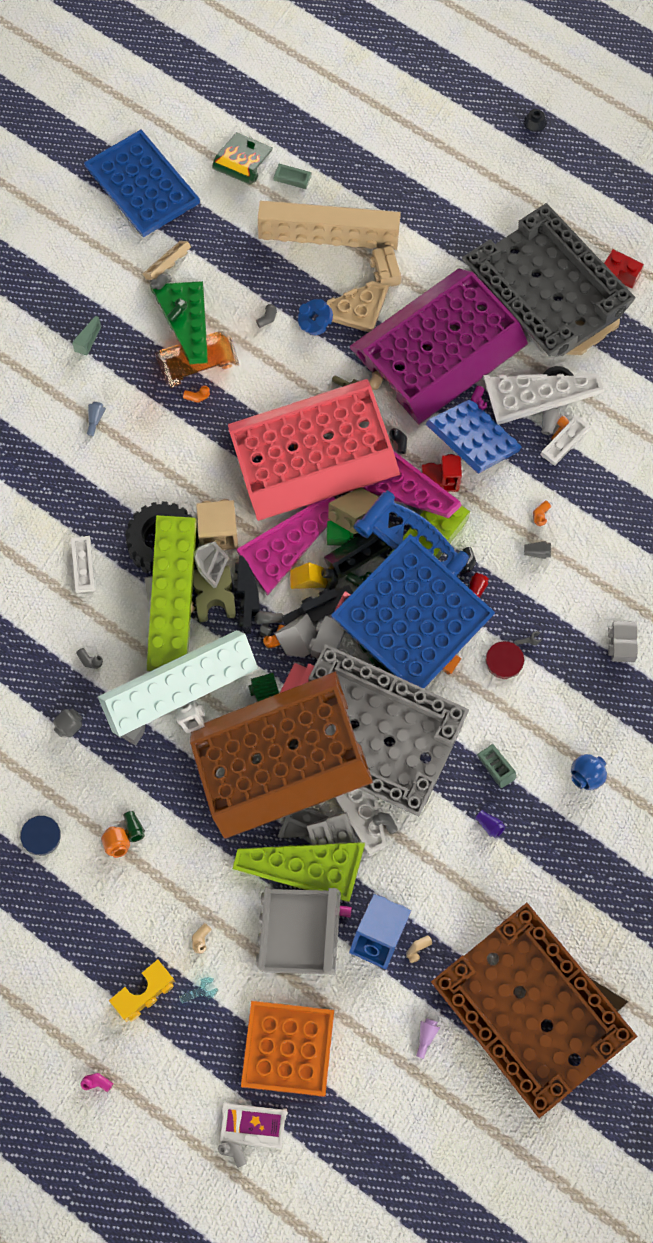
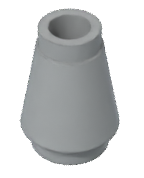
(549, 420)

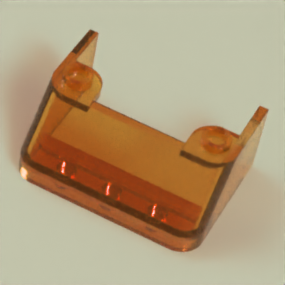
(176, 366)

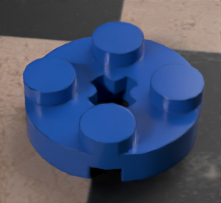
(307, 312)

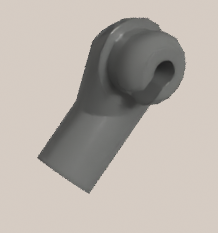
(266, 617)
(89, 662)

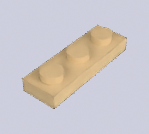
(167, 260)

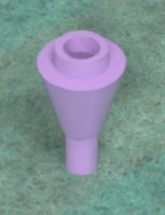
(427, 1033)

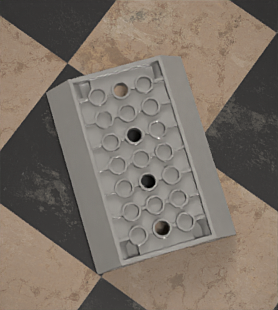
(399, 710)

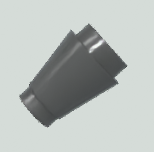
(538, 550)

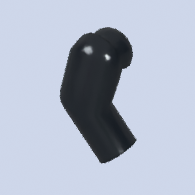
(400, 438)
(471, 561)
(330, 575)

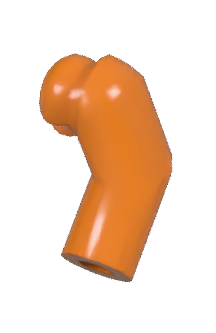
(271, 641)

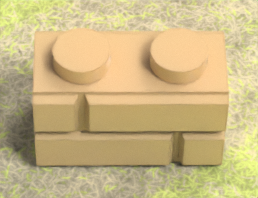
(385, 266)

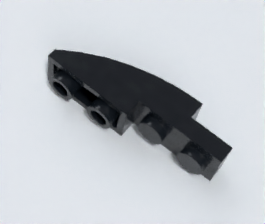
(248, 592)

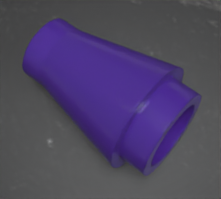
(491, 825)

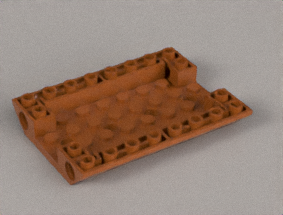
(284, 778)
(512, 1026)

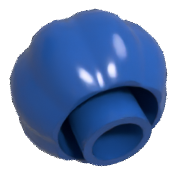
(588, 772)

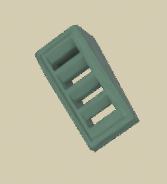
(85, 340)
(503, 776)

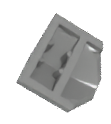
(211, 562)
(297, 636)

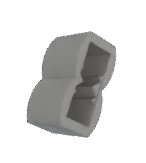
(624, 641)

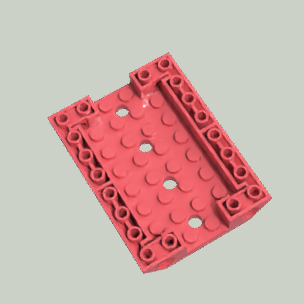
(319, 465)

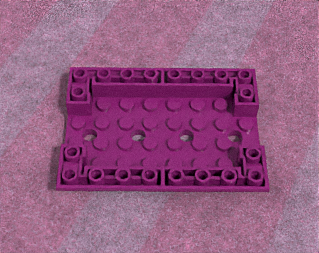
(456, 357)

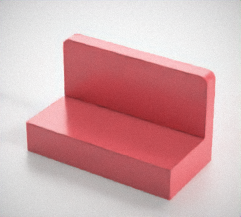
(297, 676)

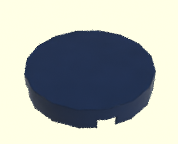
(40, 835)

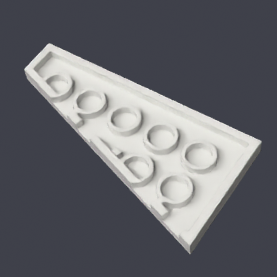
(532, 394)
(360, 809)

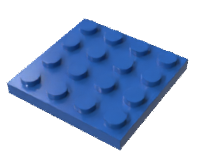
(474, 436)

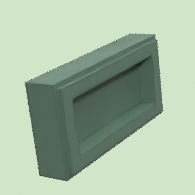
(292, 176)

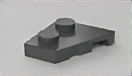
(296, 824)

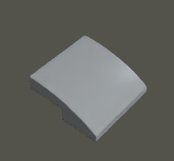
(332, 830)

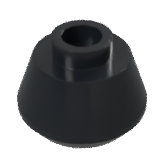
(535, 120)

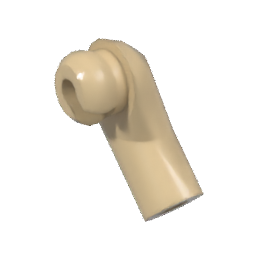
(375, 380)

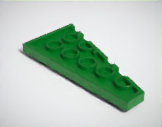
(191, 324)

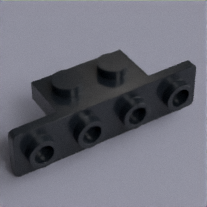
(319, 606)

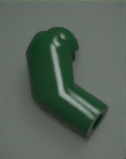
(180, 307)
(357, 580)

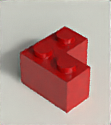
(624, 268)
(446, 474)

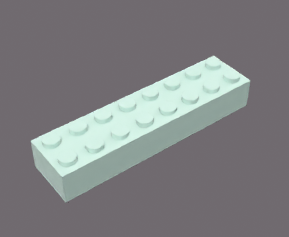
(178, 683)

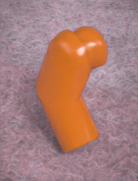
(198, 396)
(539, 513)

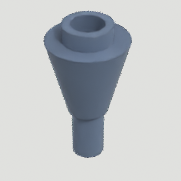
(95, 413)

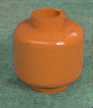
(115, 842)

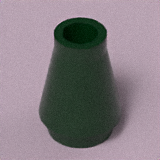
(133, 827)

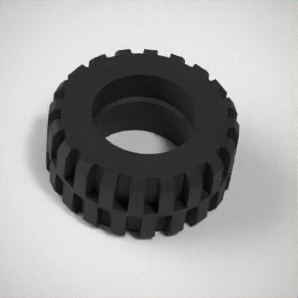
(143, 525)

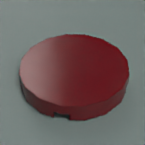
(504, 660)

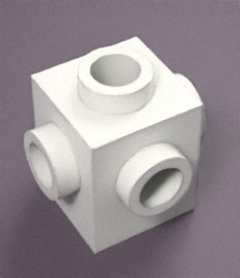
(190, 716)

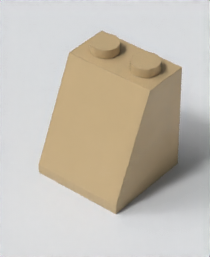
(217, 524)

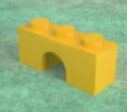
(130, 1005)

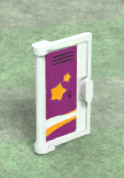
(253, 1121)

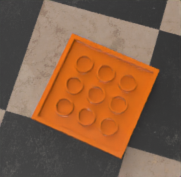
(287, 1048)

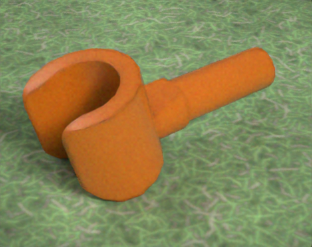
(562, 422)

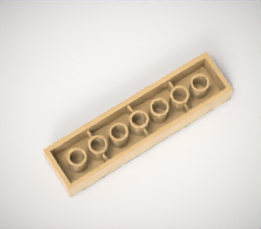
(328, 225)

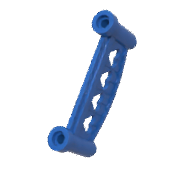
(377, 522)

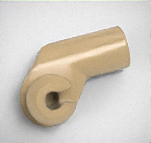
(198, 939)
(418, 945)

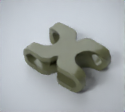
(211, 596)

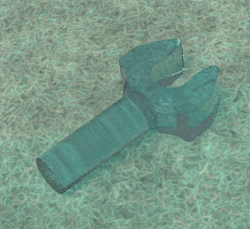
(200, 991)

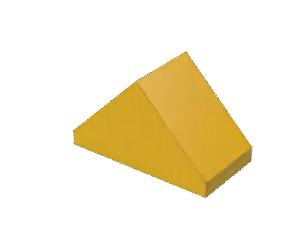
(307, 576)

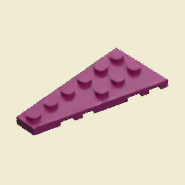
(416, 490)
(282, 546)

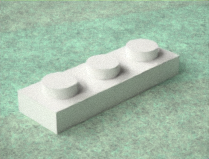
(565, 440)
(83, 564)

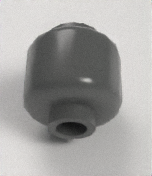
(67, 722)

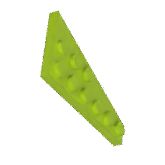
(305, 865)

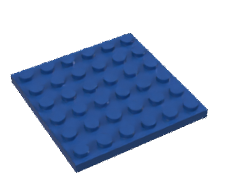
(413, 614)

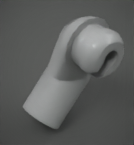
(232, 1150)

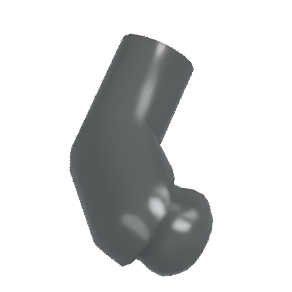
(161, 280)
(269, 316)
(385, 819)

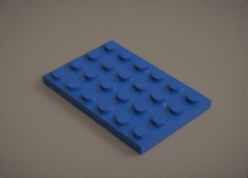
(142, 183)

